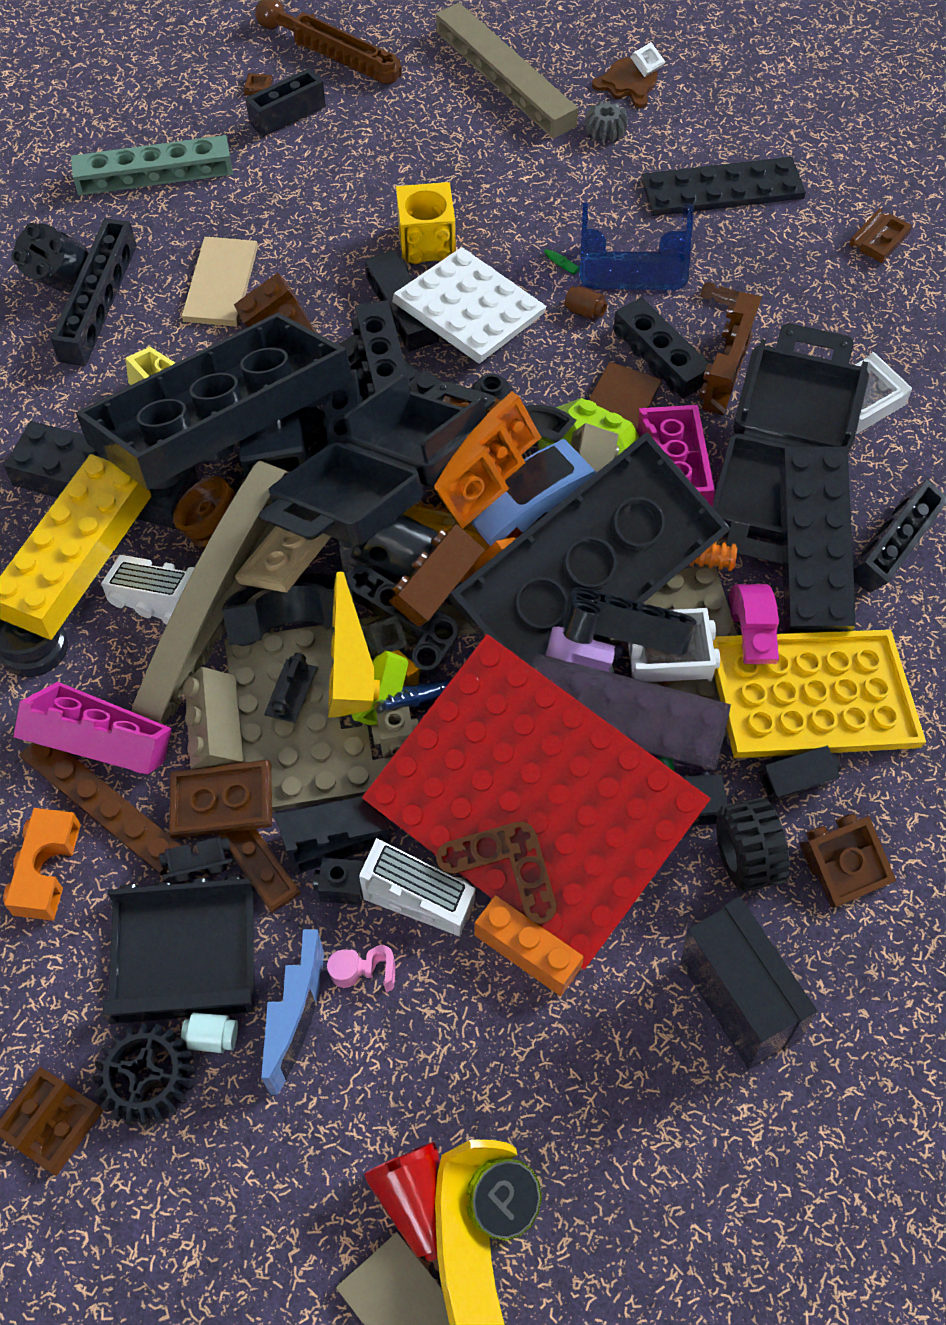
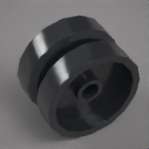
(30, 653)

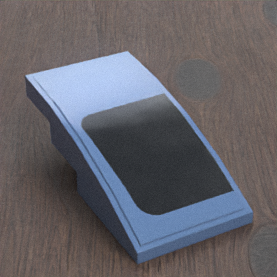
(533, 490)
(290, 1020)

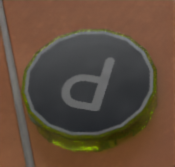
(503, 1198)

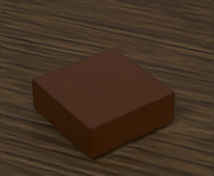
(256, 83)

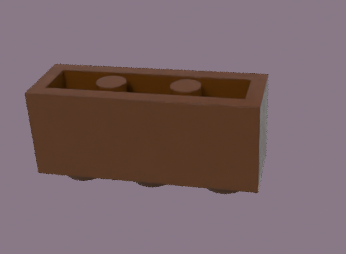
(435, 574)

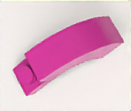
(758, 615)

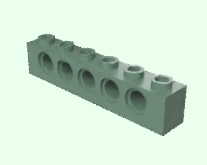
(151, 165)

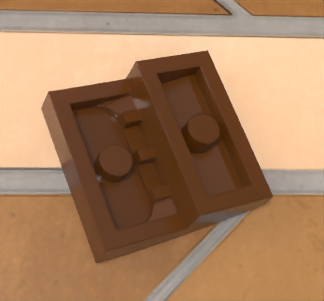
(48, 1121)

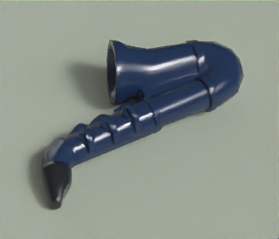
(412, 696)

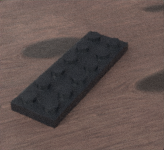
(723, 185)

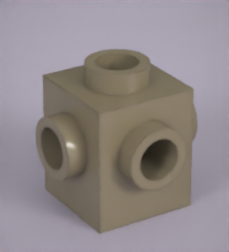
(393, 729)

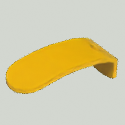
(461, 1247)

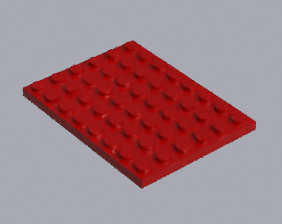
(524, 750)

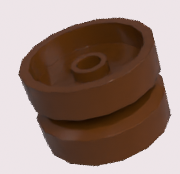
(203, 509)

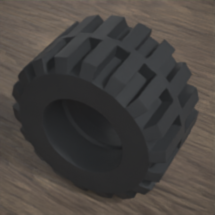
(752, 844)

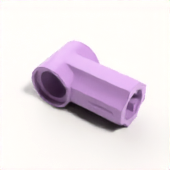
(594, 655)

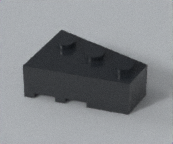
(330, 832)

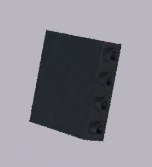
(181, 950)

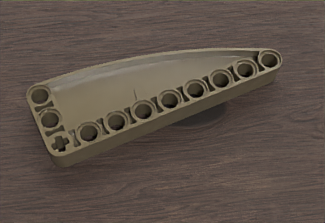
(198, 613)

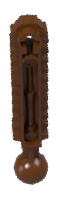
(331, 42)

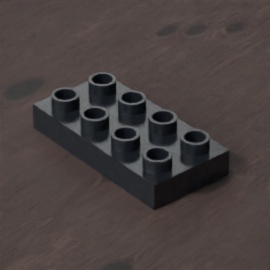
(214, 400)
(612, 535)

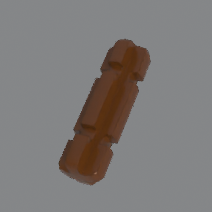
(721, 295)

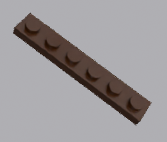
(100, 803)

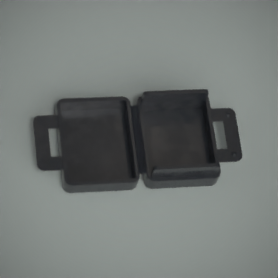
(782, 404)
(390, 451)

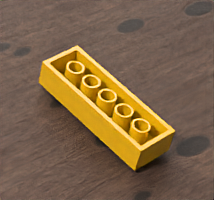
(69, 547)

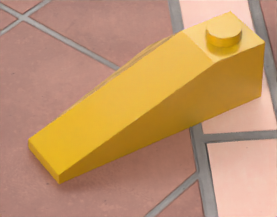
(352, 670)

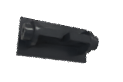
(291, 689)
(182, 863)

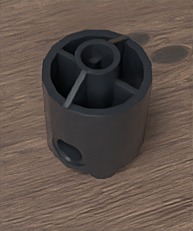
(49, 256)
(396, 547)

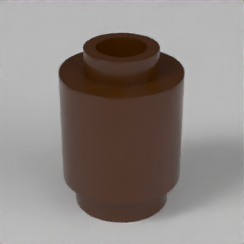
(585, 302)

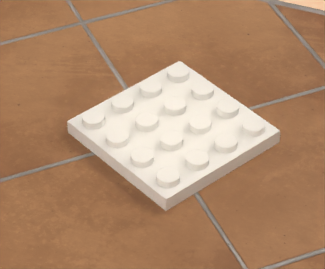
(469, 304)

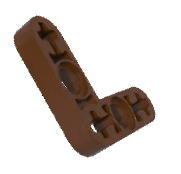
(505, 850)

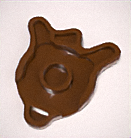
(626, 80)

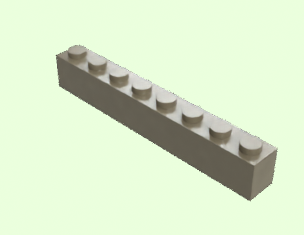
(507, 70)

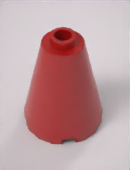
(408, 1195)

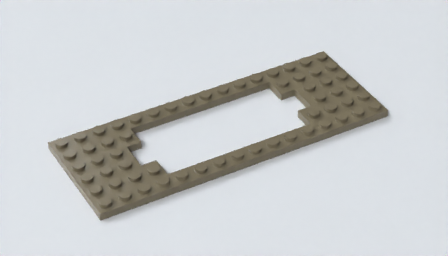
(326, 764)

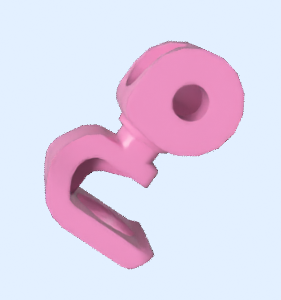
(347, 967)

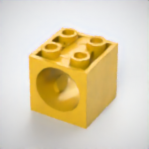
(426, 222)

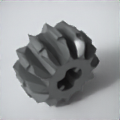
(606, 121)

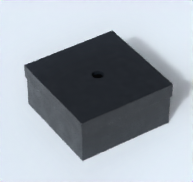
(746, 983)

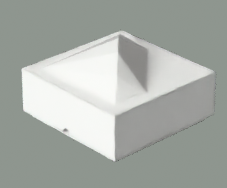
(647, 59)

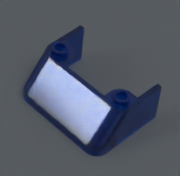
(635, 270)

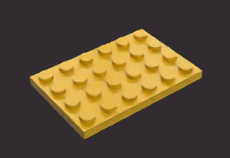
(820, 693)

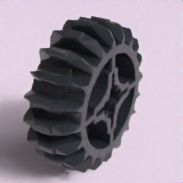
(139, 1090)

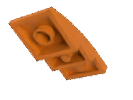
(486, 459)

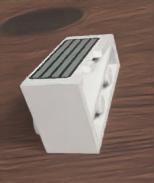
(145, 587)
(416, 888)

